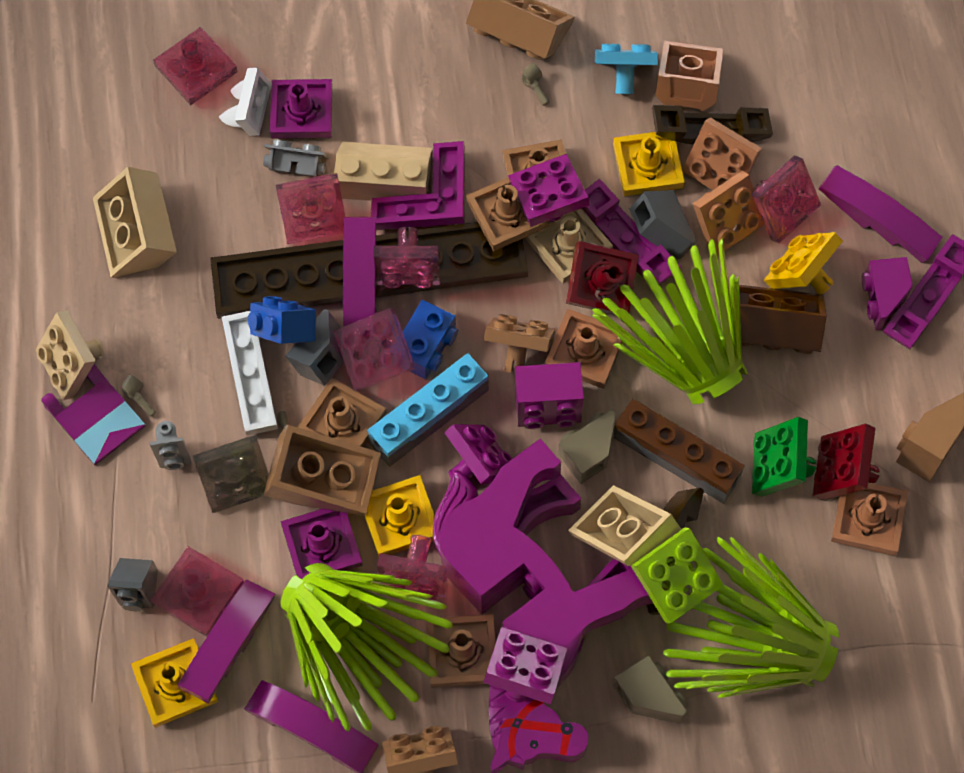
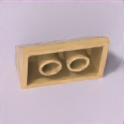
(382, 170)
(134, 223)
(624, 526)

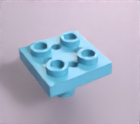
(626, 62)

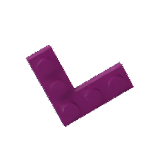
(440, 207)

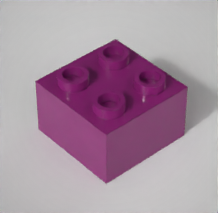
(549, 395)

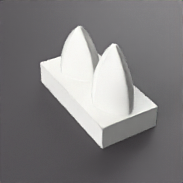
(253, 99)

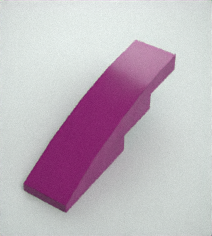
(881, 212)
(359, 269)
(226, 641)

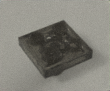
(232, 468)

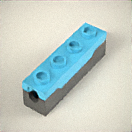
(428, 409)

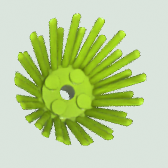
(698, 352)
(328, 617)
(789, 634)

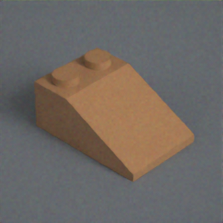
(932, 438)
(321, 472)

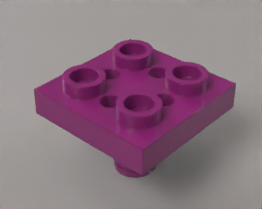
(301, 98)
(549, 195)
(479, 451)
(318, 532)
(524, 672)

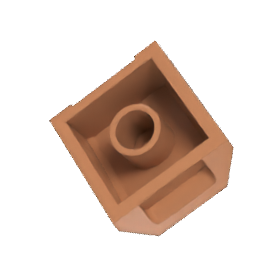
(689, 75)

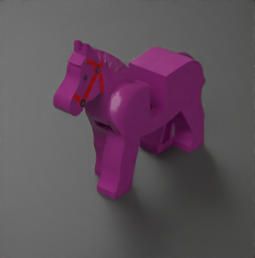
(491, 555)

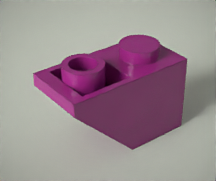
(888, 288)

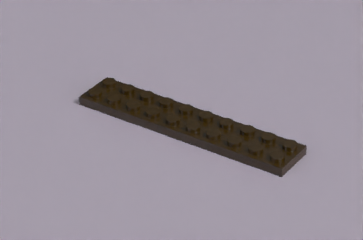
(315, 271)

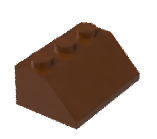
(782, 318)

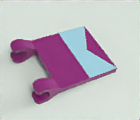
(98, 419)

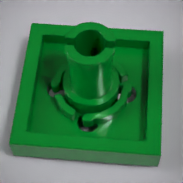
(781, 457)

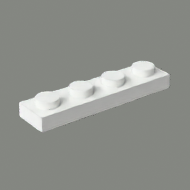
(249, 375)

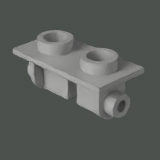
(283, 155)
(169, 449)

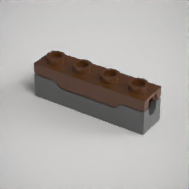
(678, 451)

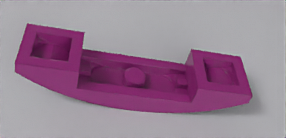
(623, 232)
(929, 294)
(311, 725)

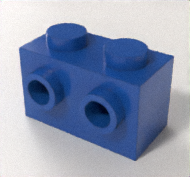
(282, 321)
(427, 337)

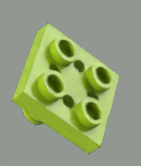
(673, 574)

